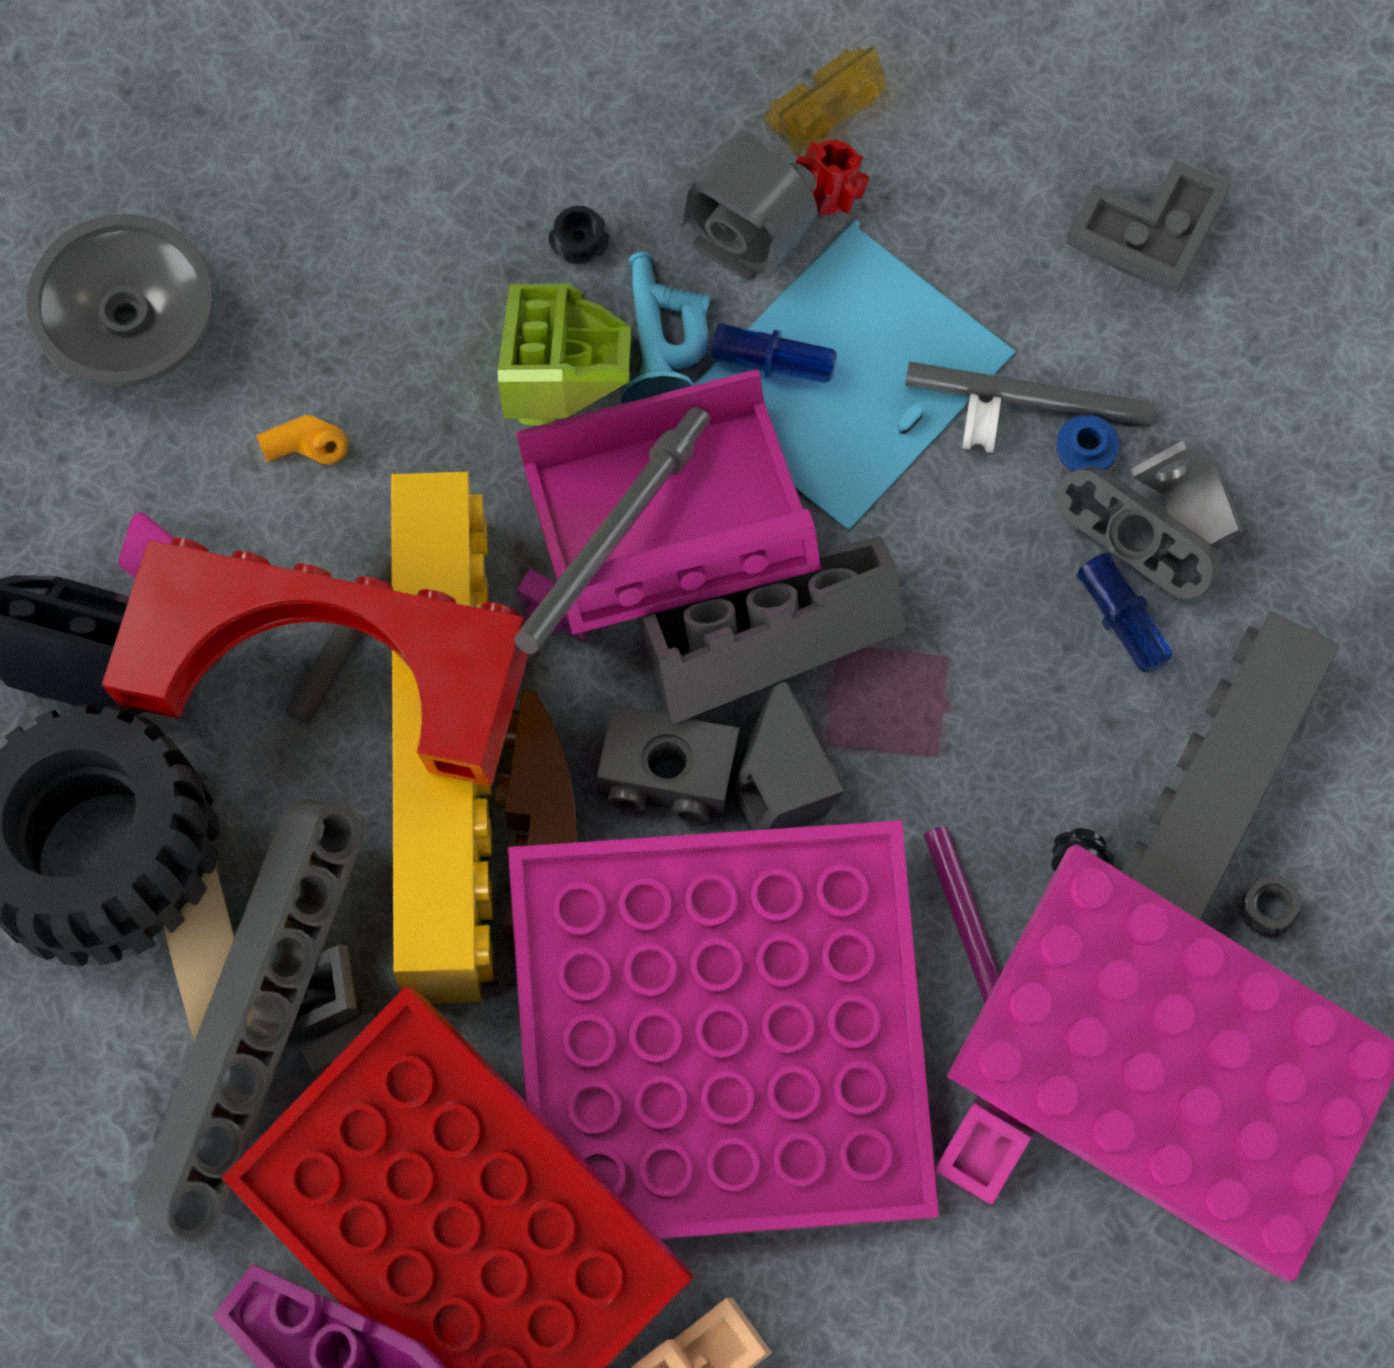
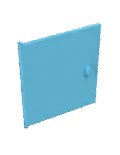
(877, 316)

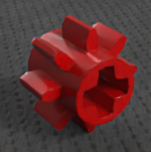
(837, 175)

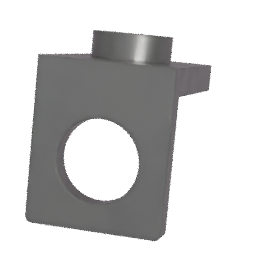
(1193, 492)

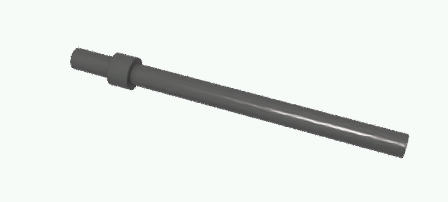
(667, 458)

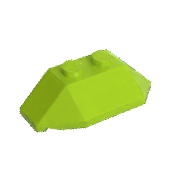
(558, 353)

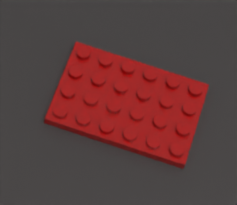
(453, 1206)

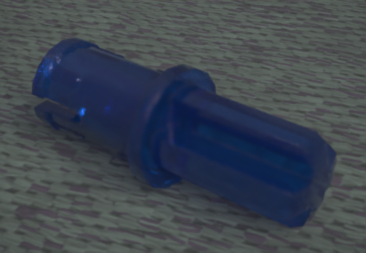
(772, 353)
(1124, 613)

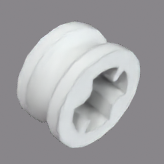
(981, 423)

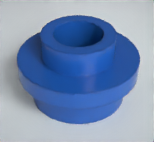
(1074, 456)

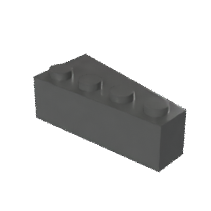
(774, 630)

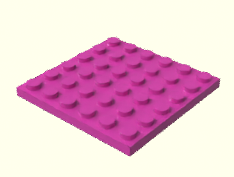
(729, 1024)

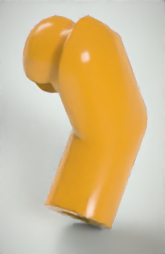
(305, 436)

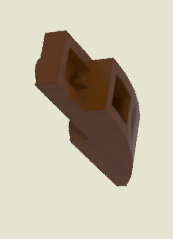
(538, 787)

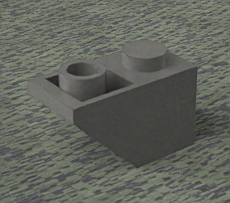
(782, 769)

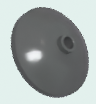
(111, 269)

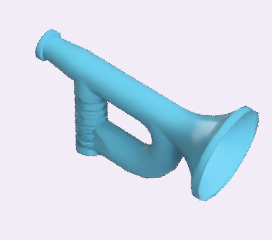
(657, 355)

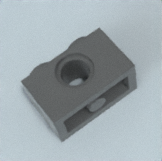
(642, 738)

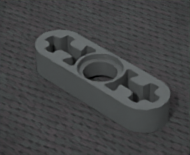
(1108, 493)

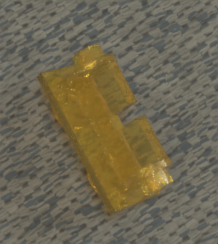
(840, 91)

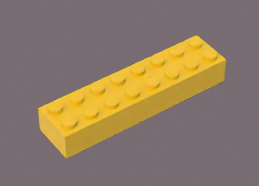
(437, 819)

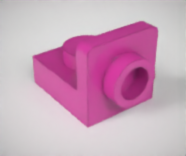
(985, 1150)

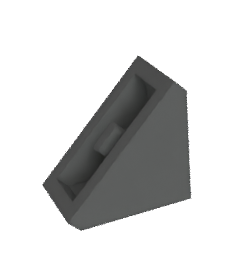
(330, 997)

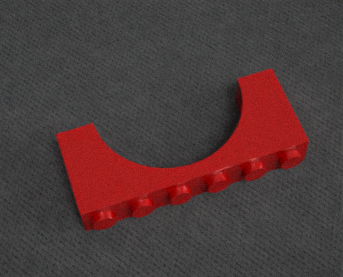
(201, 604)

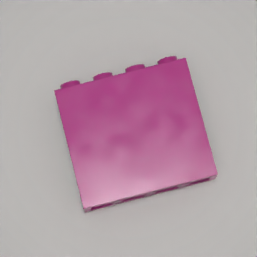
(705, 533)

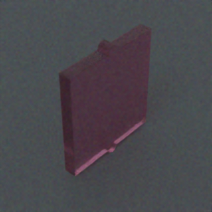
(888, 701)

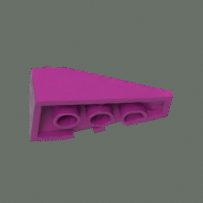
(298, 1328)

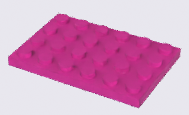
(1178, 1063)

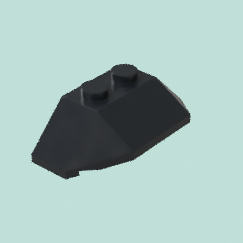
(58, 638)

